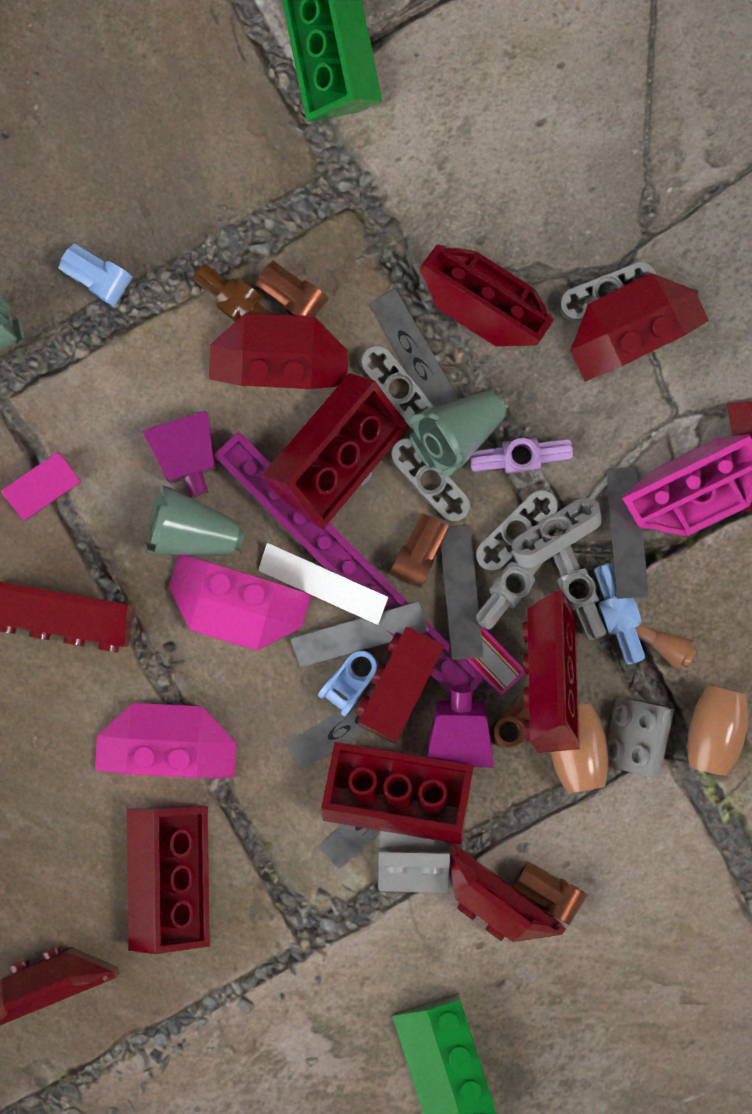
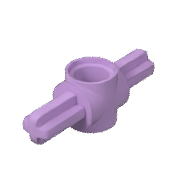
(540, 453)

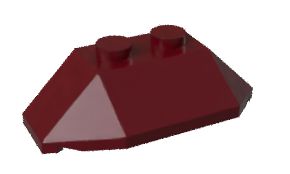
(485, 297)
(634, 323)
(278, 353)
(497, 902)
(50, 981)

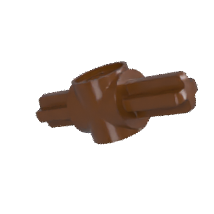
(232, 296)

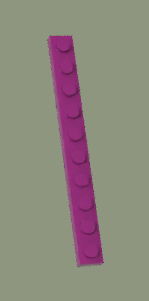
(333, 550)

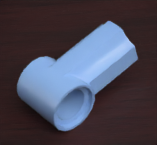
(102, 278)

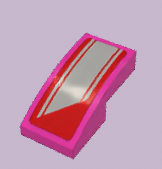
(496, 664)

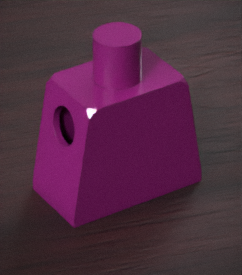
(184, 451)
(460, 730)

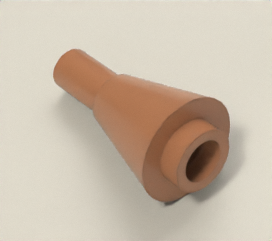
(674, 649)

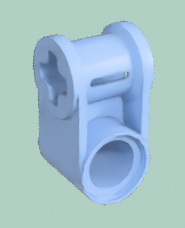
(348, 683)

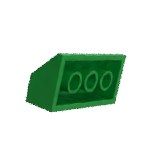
(332, 57)
(443, 1058)

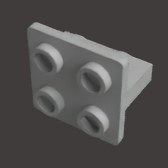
(638, 736)
(412, 864)

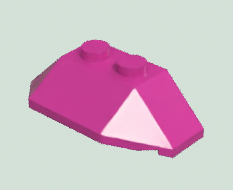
(695, 488)
(235, 604)
(166, 743)

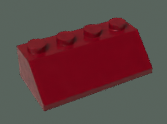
(336, 449)
(65, 615)
(552, 675)
(397, 793)
(168, 879)

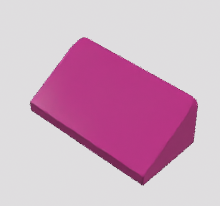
(41, 486)

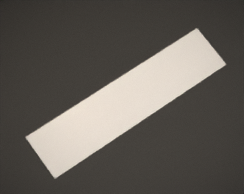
(323, 583)

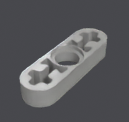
(580, 291)
(389, 363)
(441, 506)
(491, 543)
(537, 545)

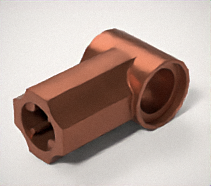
(292, 293)
(417, 556)
(515, 715)
(556, 895)

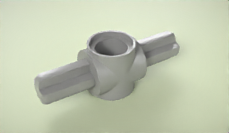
(501, 597)
(584, 608)

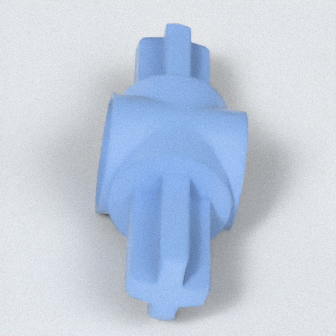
(619, 615)

